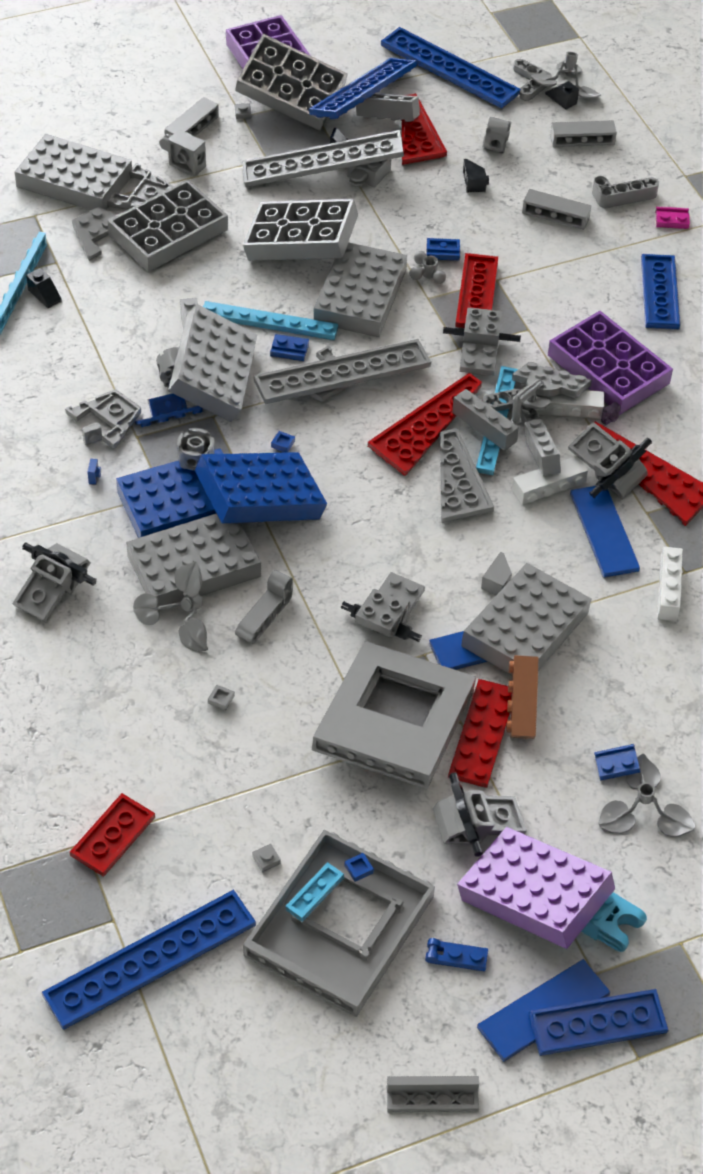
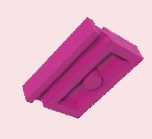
(672, 217)

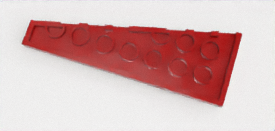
(415, 433)
(669, 484)

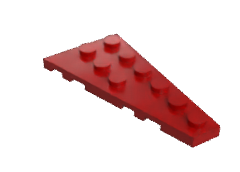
(420, 139)

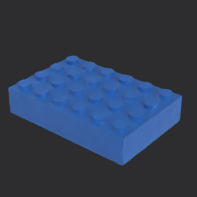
(260, 487)
(163, 497)

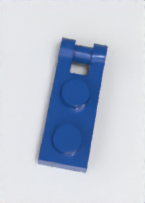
(456, 955)

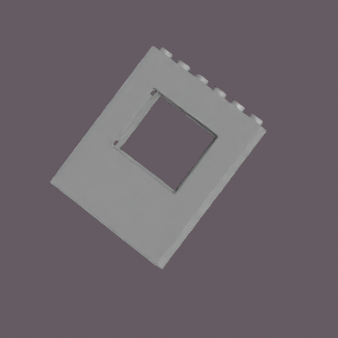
(385, 742)
(323, 959)

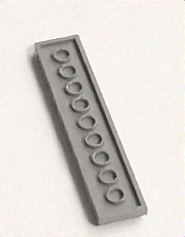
(322, 158)
(341, 371)

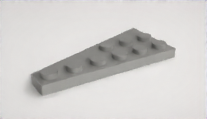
(461, 485)

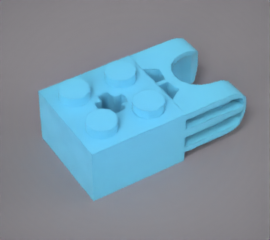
(608, 918)

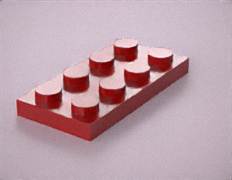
(112, 834)

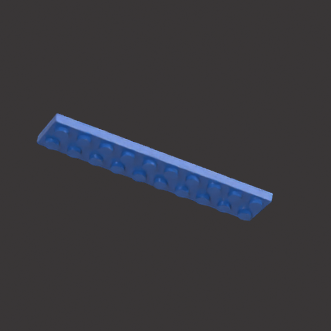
(451, 67)
(362, 88)
(148, 959)

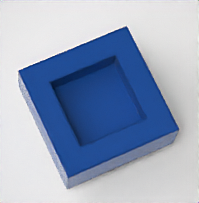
(282, 441)
(94, 471)
(359, 867)

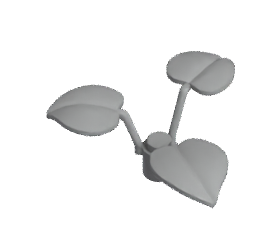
(568, 65)
(187, 579)
(618, 818)

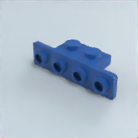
(165, 407)

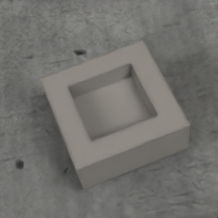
(242, 111)
(92, 433)
(221, 697)
(266, 857)

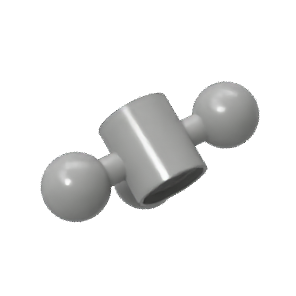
(428, 269)

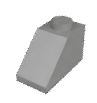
(497, 575)

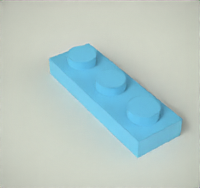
(314, 892)

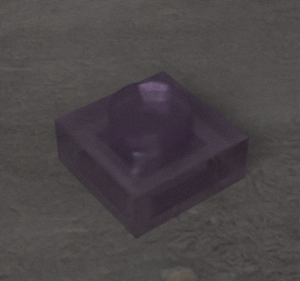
(610, 413)

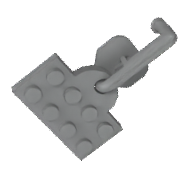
(541, 383)

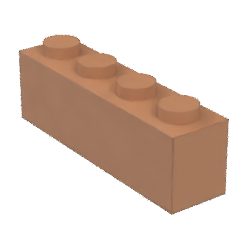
(523, 698)

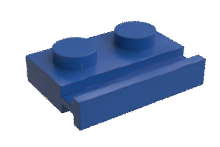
(443, 248)
(289, 347)
(617, 762)

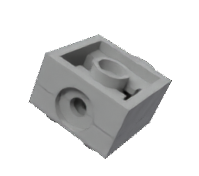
(185, 152)
(368, 173)

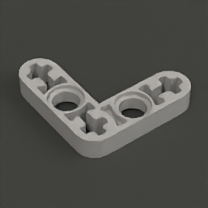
(524, 68)
(508, 396)

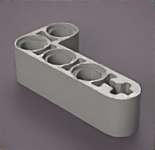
(623, 193)
(267, 607)

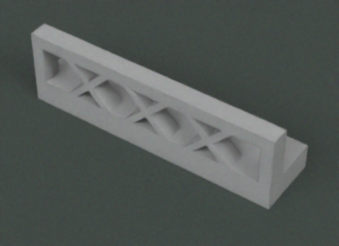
(432, 1086)

